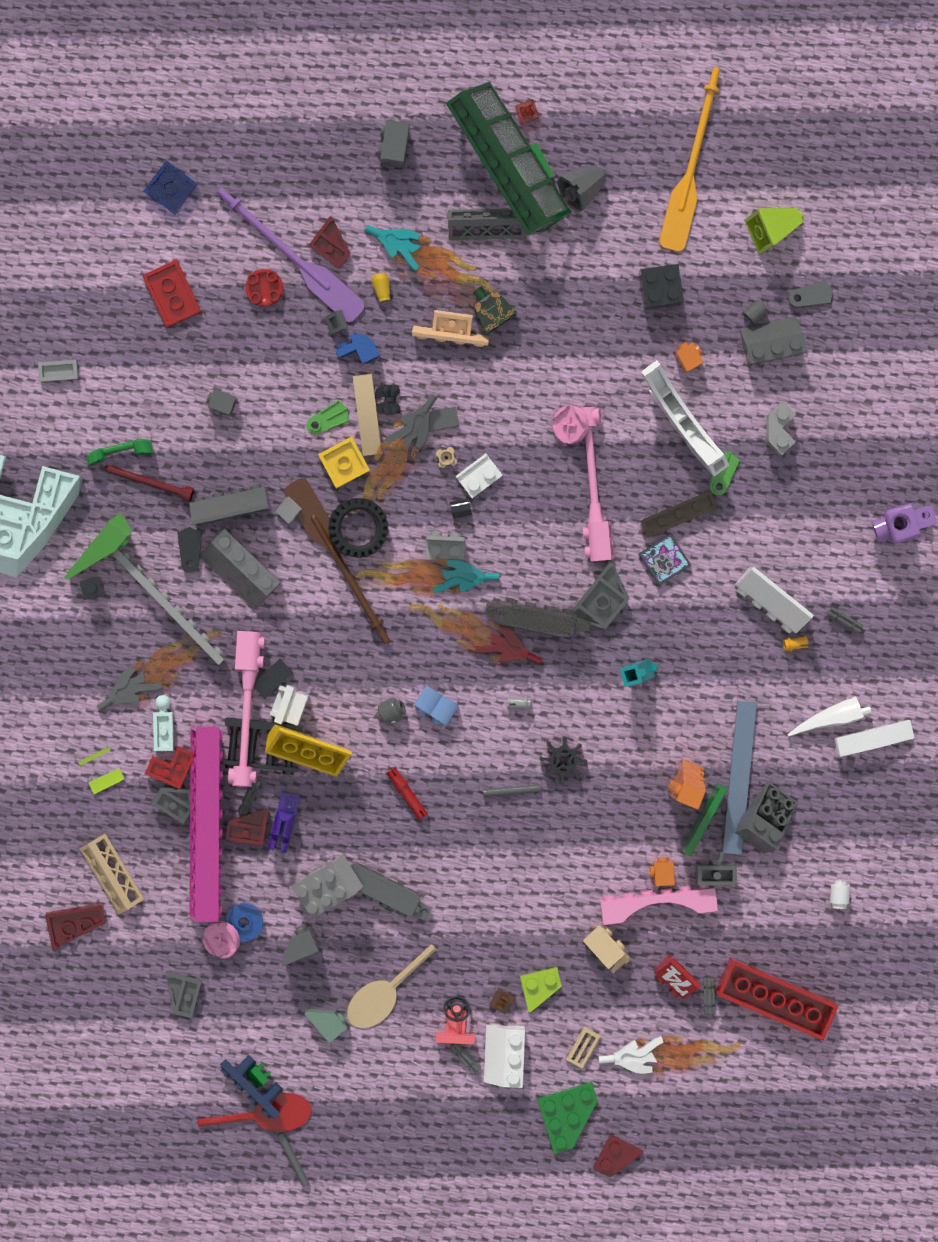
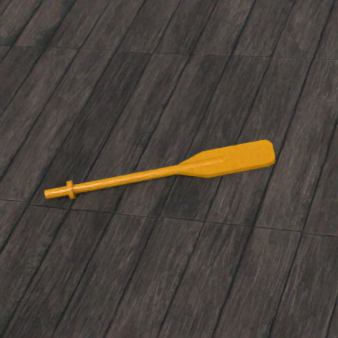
(684, 195)

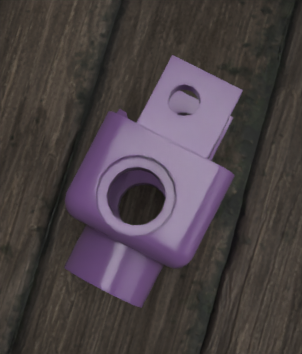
(912, 522)

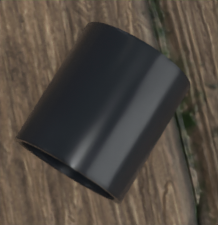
(460, 508)

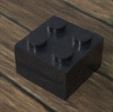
(661, 287)

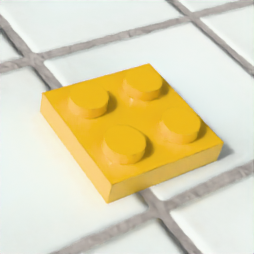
(344, 462)

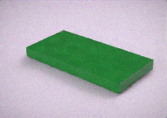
(704, 819)

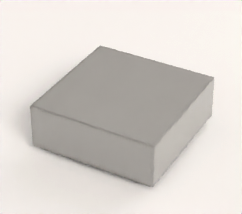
(289, 510)

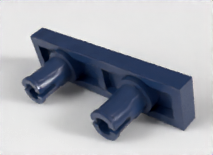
(238, 1074)

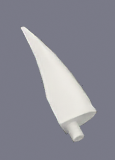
(838, 714)

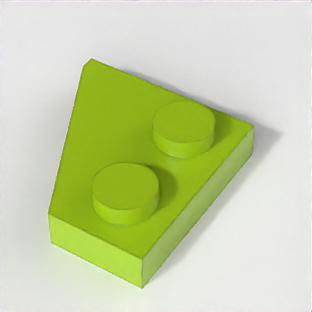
(540, 986)

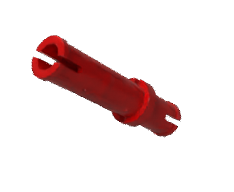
(402, 786)

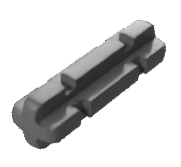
(845, 620)
(249, 798)
(709, 995)
(465, 1058)

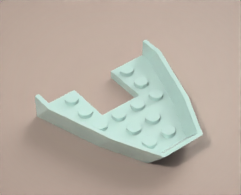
(29, 526)

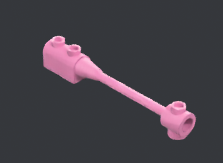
(597, 530)
(248, 662)

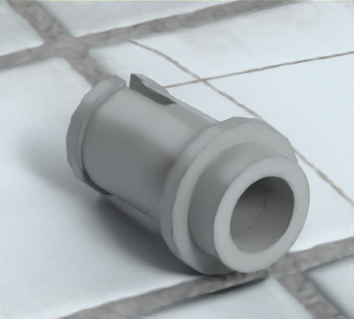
(519, 703)

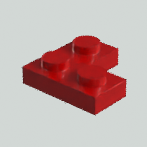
(173, 772)

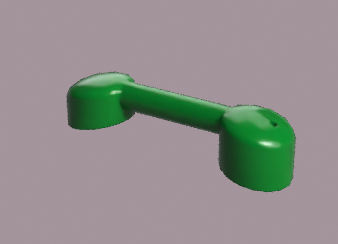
(140, 446)

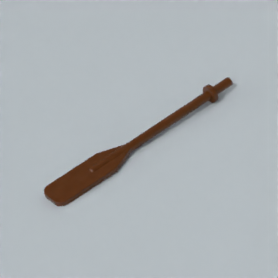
(316, 525)

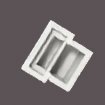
(289, 705)

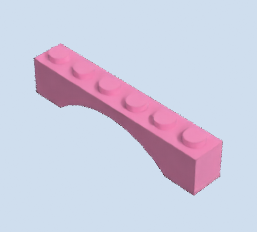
(619, 909)

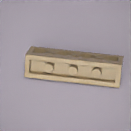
(106, 877)

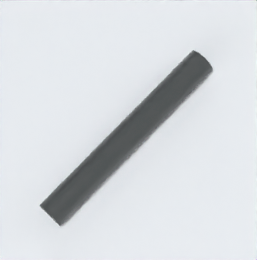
(511, 790)
(293, 1160)

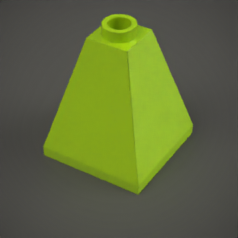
(771, 225)

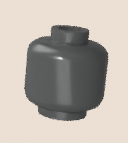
(391, 711)

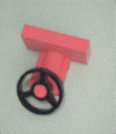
(455, 1024)

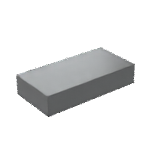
(58, 370)

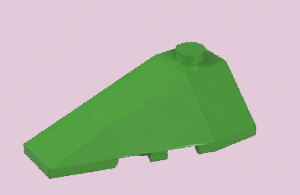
(108, 540)

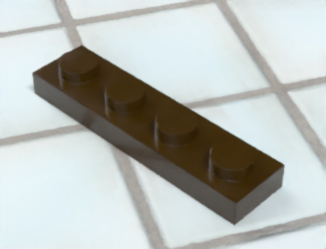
(678, 514)

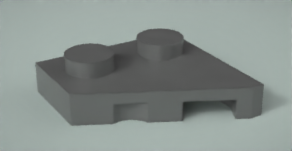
(173, 802)
(183, 993)

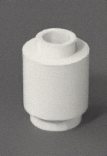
(839, 894)

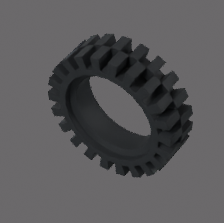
(335, 527)

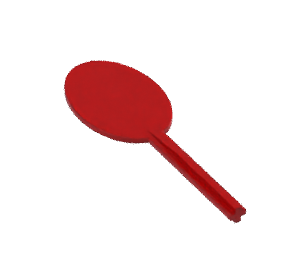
(293, 1112)

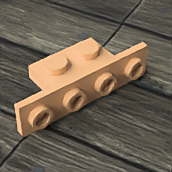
(451, 327)

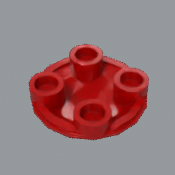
(264, 287)

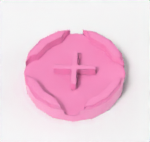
(570, 424)
(221, 939)

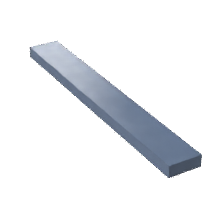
(739, 775)

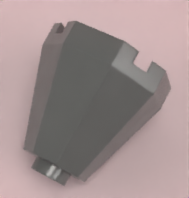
(581, 186)

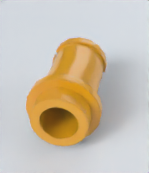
(795, 643)

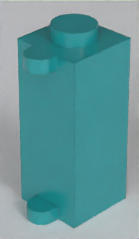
(638, 672)

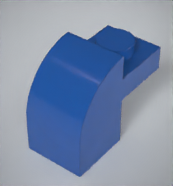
(363, 345)

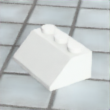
(504, 1055)

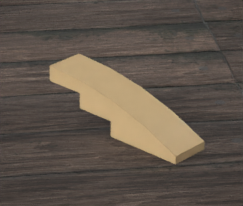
(367, 414)

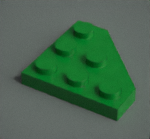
(567, 1114)

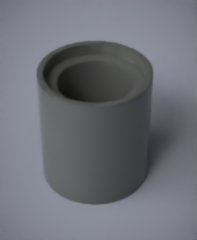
(756, 312)

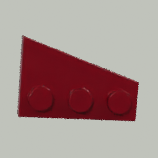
(73, 922)

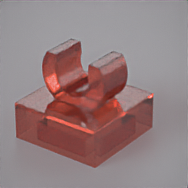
(527, 111)

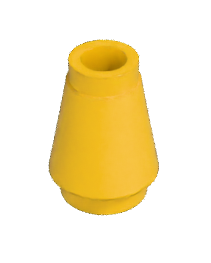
(381, 286)

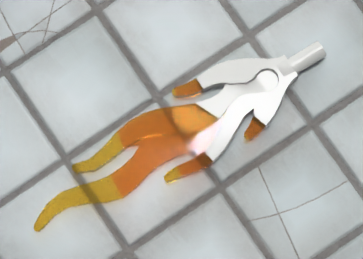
(658, 1051)

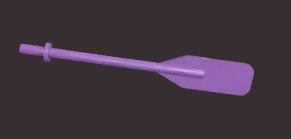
(317, 278)

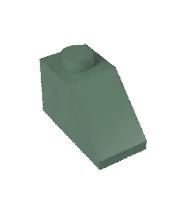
(327, 1022)

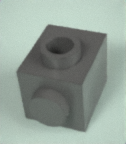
(221, 403)

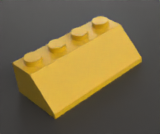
(306, 750)

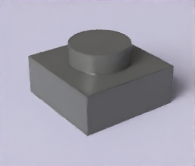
(336, 322)

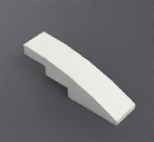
(874, 738)

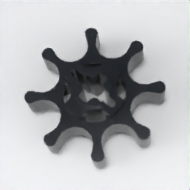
(570, 768)

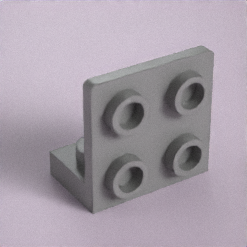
(444, 547)

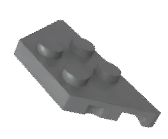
(603, 599)

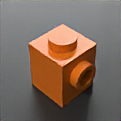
(689, 356)
(662, 872)

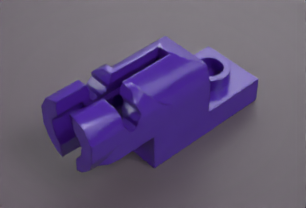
(284, 820)

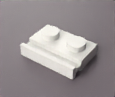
(479, 475)

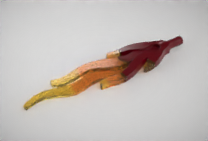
(478, 632)

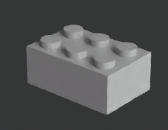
(327, 886)

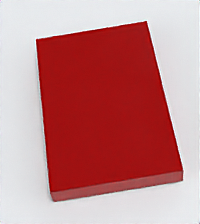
(171, 293)

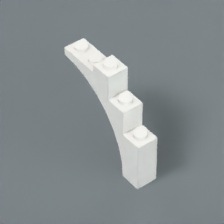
(682, 419)

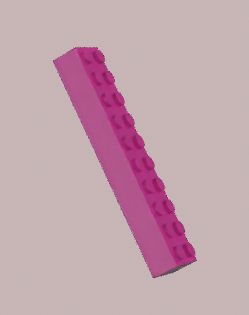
(204, 823)

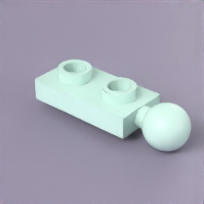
(163, 725)

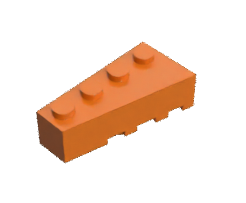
(688, 785)

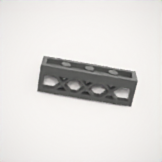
(485, 219)

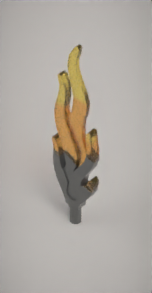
(398, 444)
(151, 676)

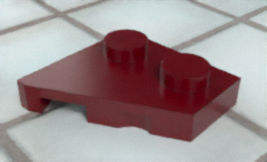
(330, 244)

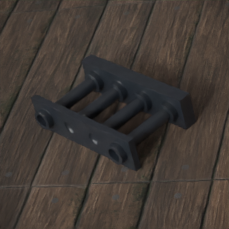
(255, 725)

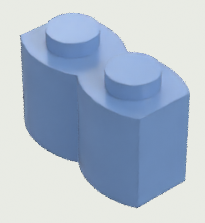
(436, 705)

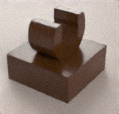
(502, 1001)

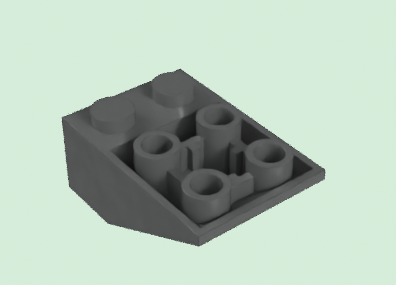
(766, 818)

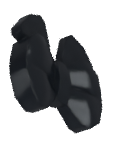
(390, 406)

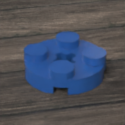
(253, 916)

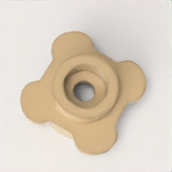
(442, 461)

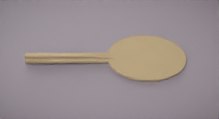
(378, 998)

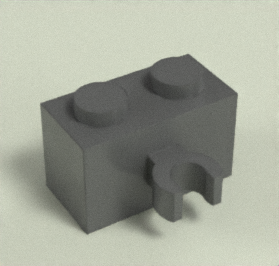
(716, 873)

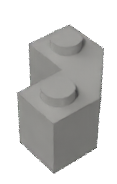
(776, 436)

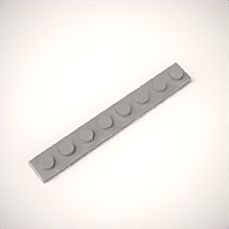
(164, 600)

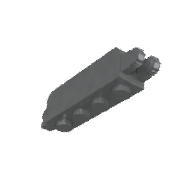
(390, 893)

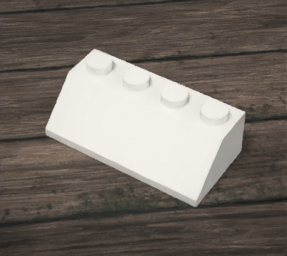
(773, 599)

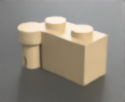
(607, 948)

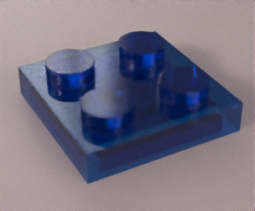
(170, 187)

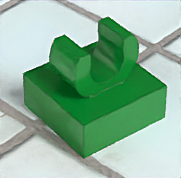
(256, 1076)

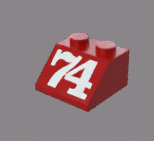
(676, 977)

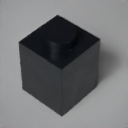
(92, 588)

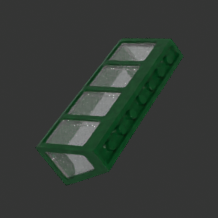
(508, 158)

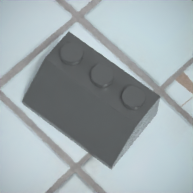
(772, 341)

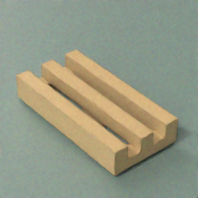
(590, 1033)

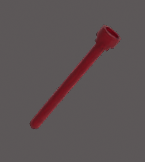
(185, 493)

